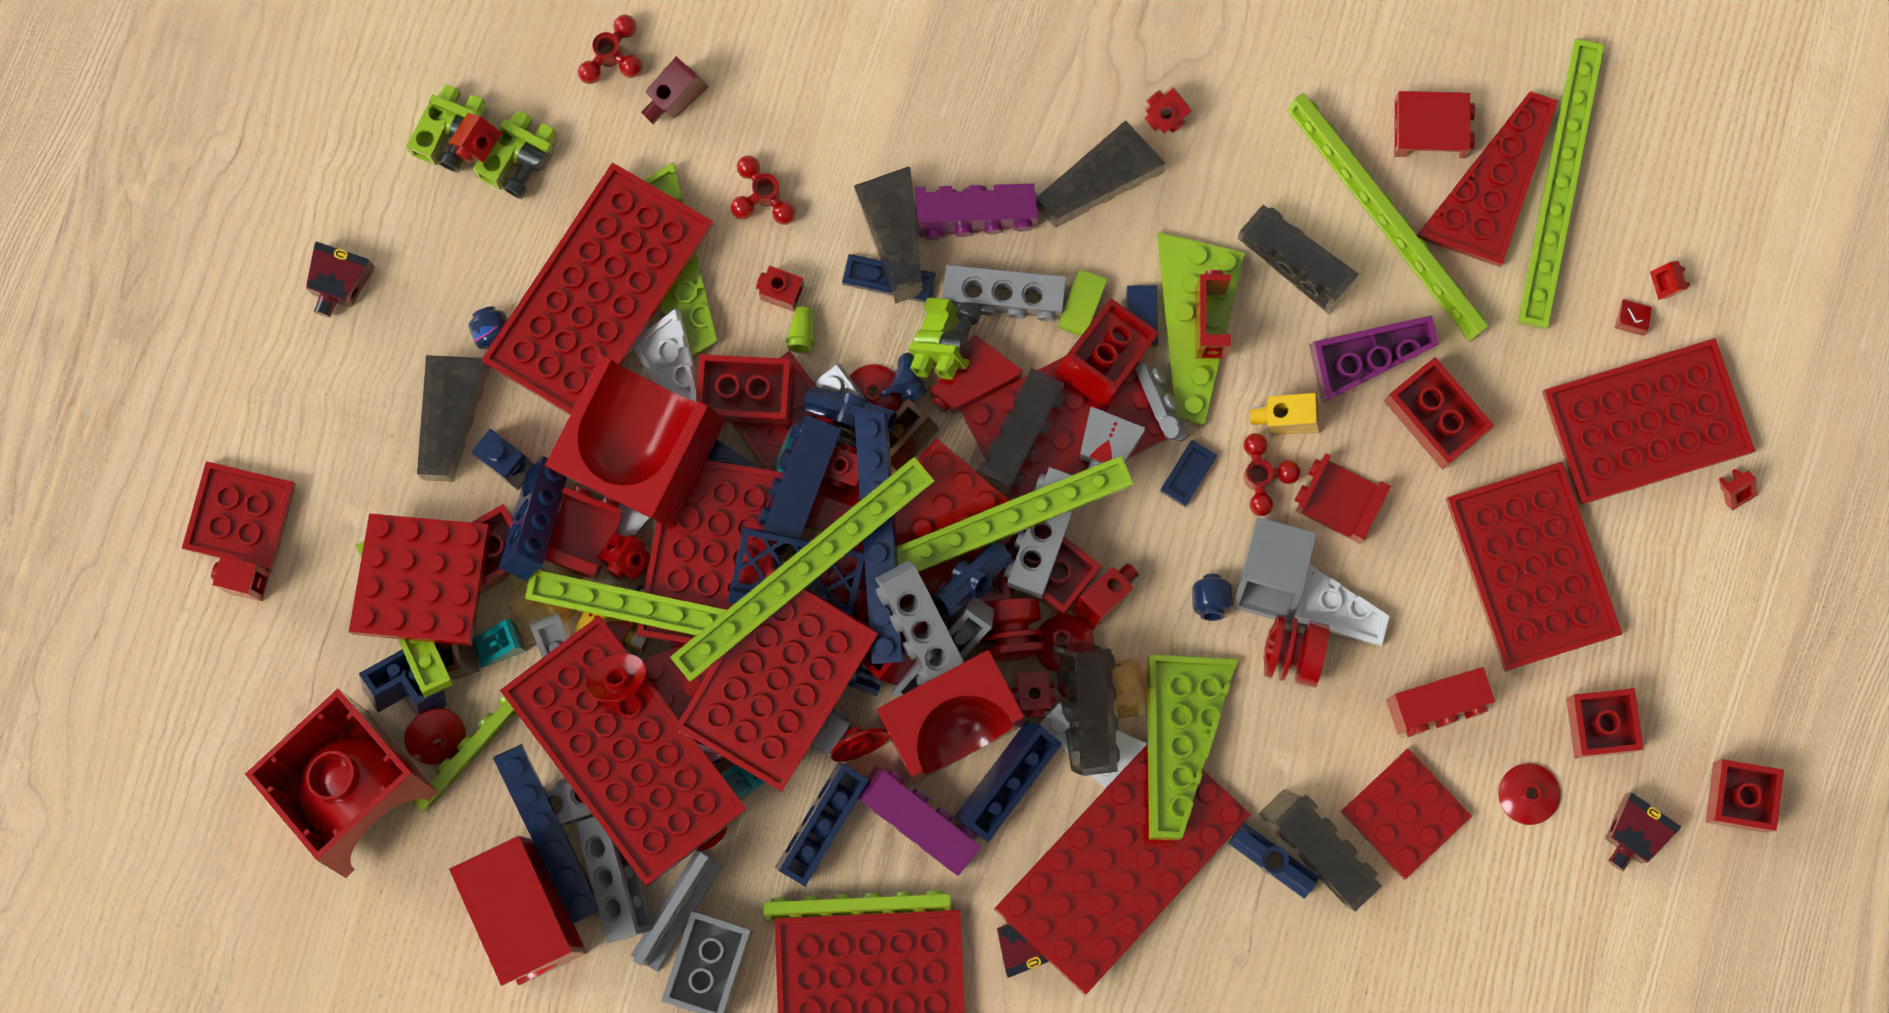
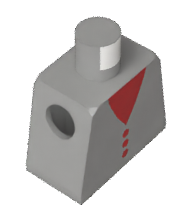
(1108, 438)

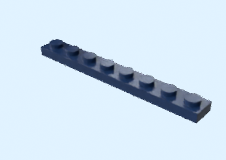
(881, 544)

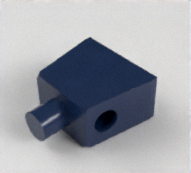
(502, 458)

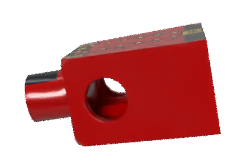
(1105, 595)

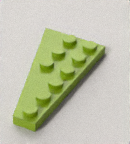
(1180, 269)
(689, 289)
(1183, 717)

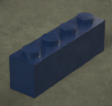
(800, 477)
(1008, 780)

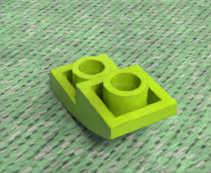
(1082, 302)

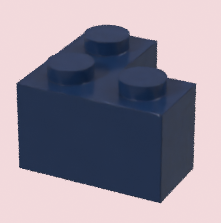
(393, 681)

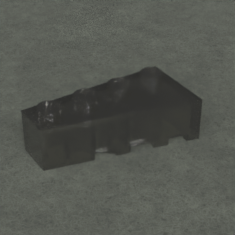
(1106, 171)
(891, 222)
(1298, 258)
(448, 410)
(1021, 431)
(1089, 706)
(1322, 848)

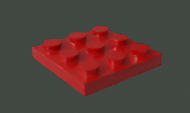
(767, 439)
(238, 515)
(1405, 814)

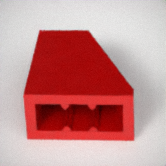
(984, 375)

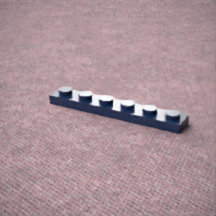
(547, 832)

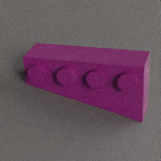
(975, 210)
(1362, 355)
(918, 820)

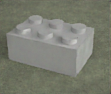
(707, 964)

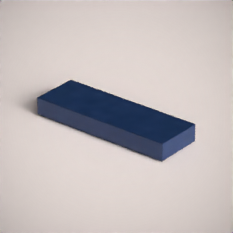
(869, 275)

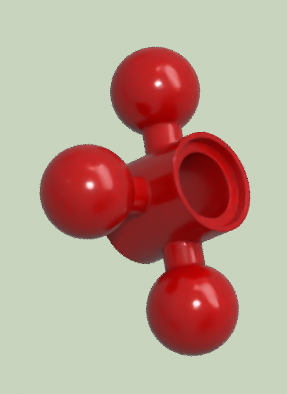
(629, 65)
(743, 206)
(1287, 472)

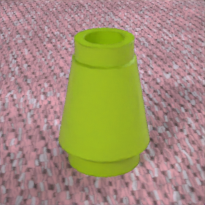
(801, 331)

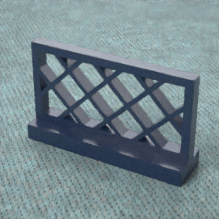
(739, 589)

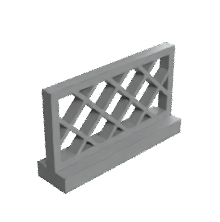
(675, 911)

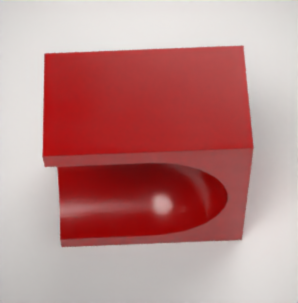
(635, 442)
(951, 716)
(336, 779)
(517, 911)

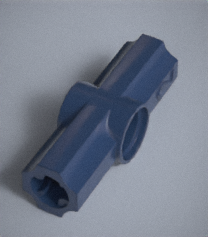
(842, 408)
(971, 579)
(1290, 873)

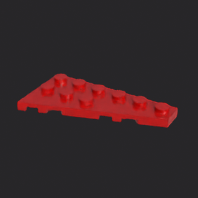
(1488, 199)

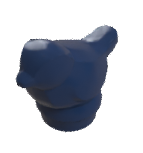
(905, 381)

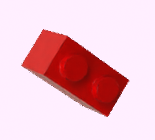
(240, 578)

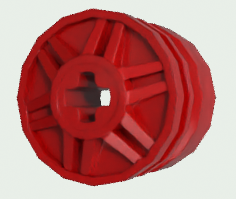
(1011, 630)
(1296, 650)

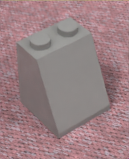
(1274, 569)

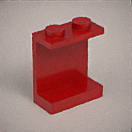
(1433, 122)
(1210, 345)
(1341, 499)
(582, 531)

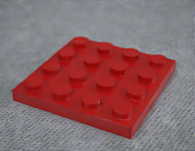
(420, 579)

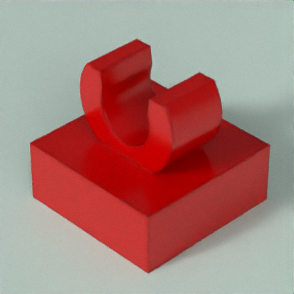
(1669, 280)
(1738, 490)

